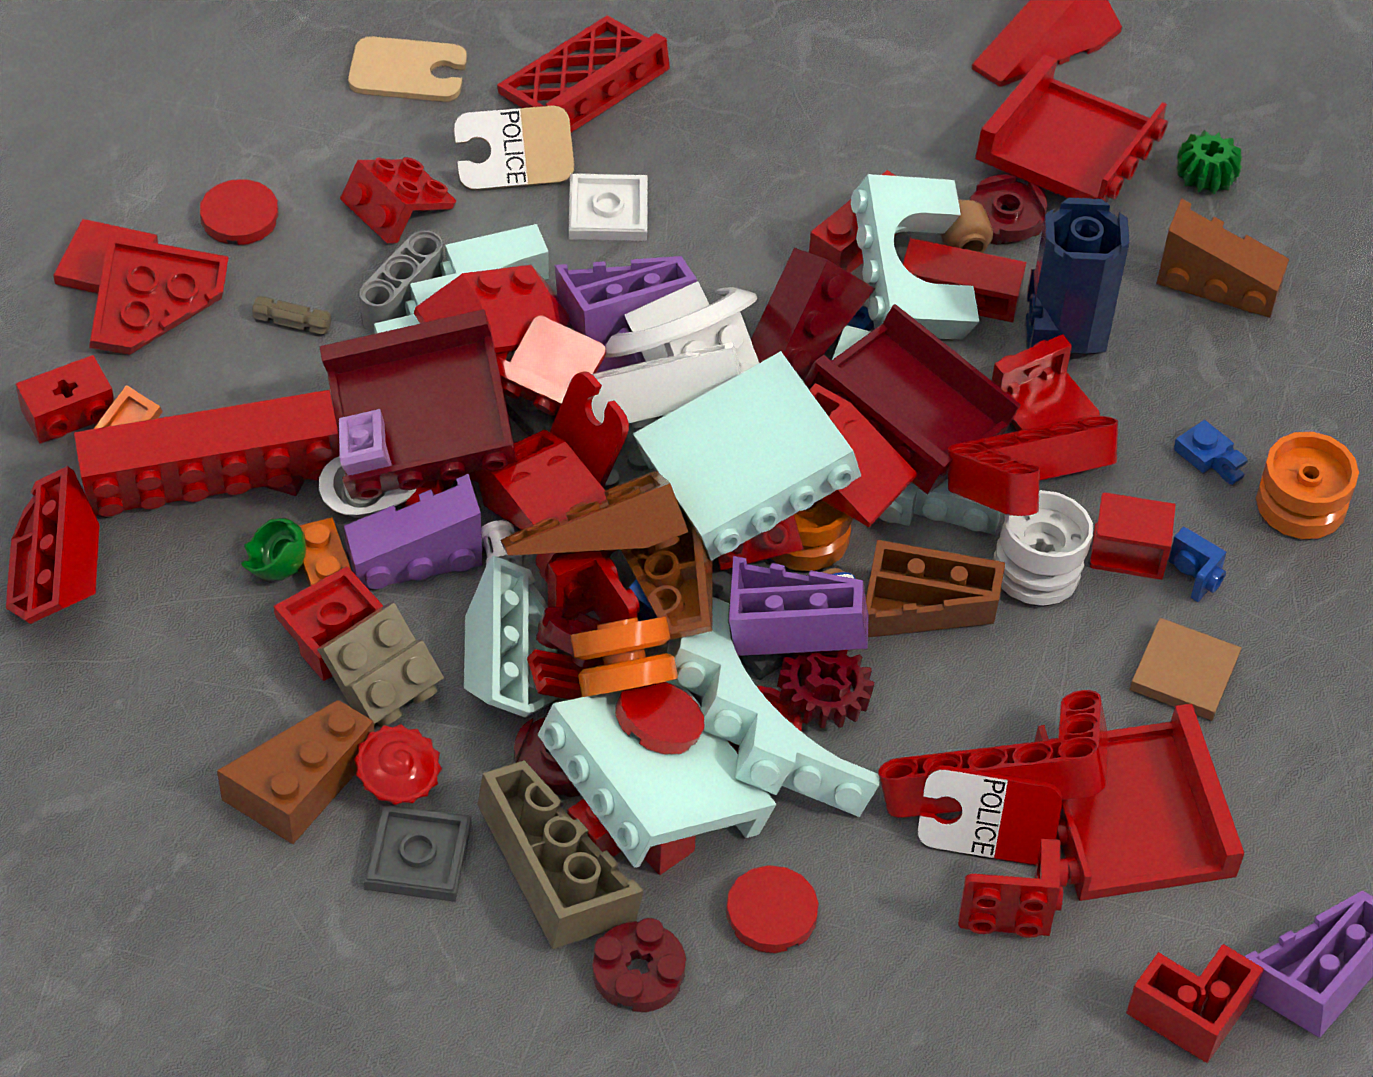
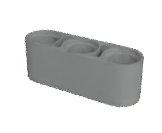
(389, 287)

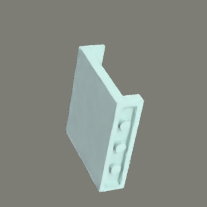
(748, 454)
(648, 794)

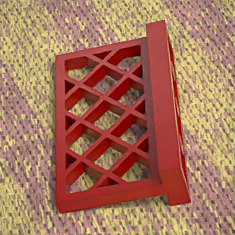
(595, 88)

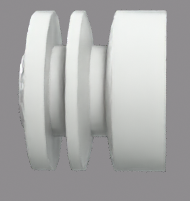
(1044, 550)

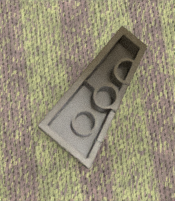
(556, 864)

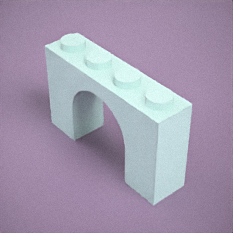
(909, 204)

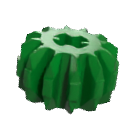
(1209, 162)

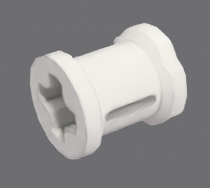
(496, 531)

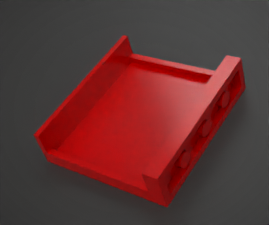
(1067, 137)
(1156, 818)

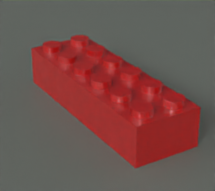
(207, 453)

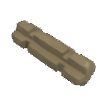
(291, 315)

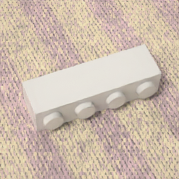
(664, 383)

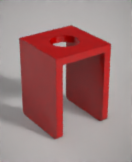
(1132, 536)

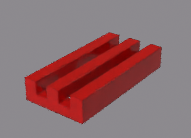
(555, 666)

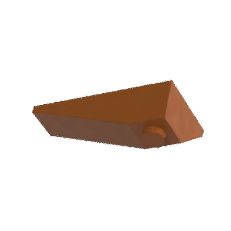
(631, 518)
(677, 582)

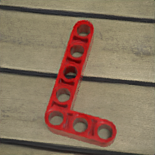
(1007, 467)
(1071, 762)

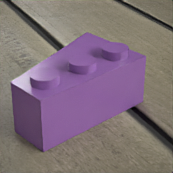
(603, 295)
(419, 540)
(795, 612)
(1321, 967)

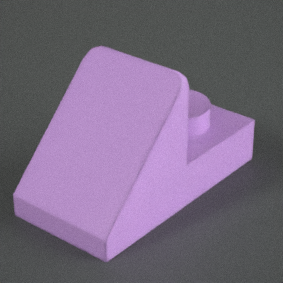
(363, 442)

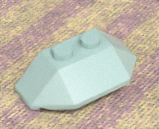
(501, 637)

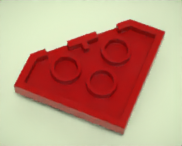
(150, 291)

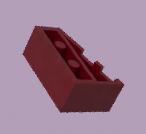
(808, 310)

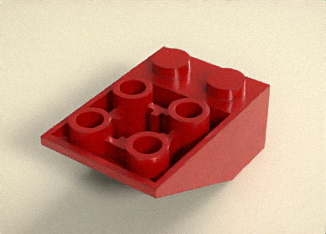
(881, 467)
(540, 483)

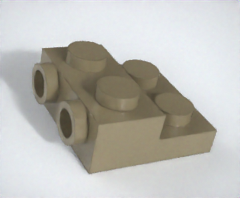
(381, 665)

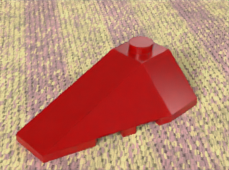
(1050, 29)

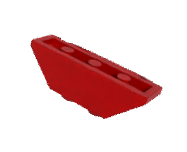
(507, 295)
(53, 549)

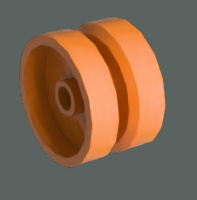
(1307, 485)
(824, 537)
(624, 656)

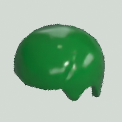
(276, 550)

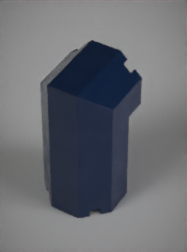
(1077, 275)

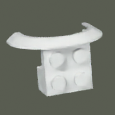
(702, 329)

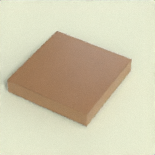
(1185, 668)

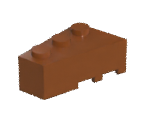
(1220, 265)
(930, 590)
(297, 771)

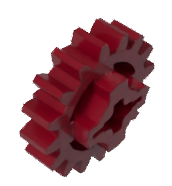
(825, 686)

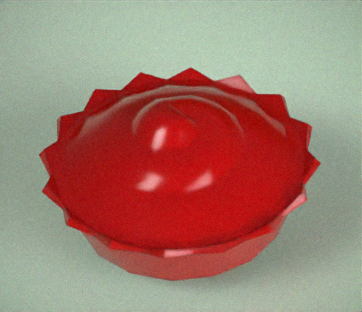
(397, 764)

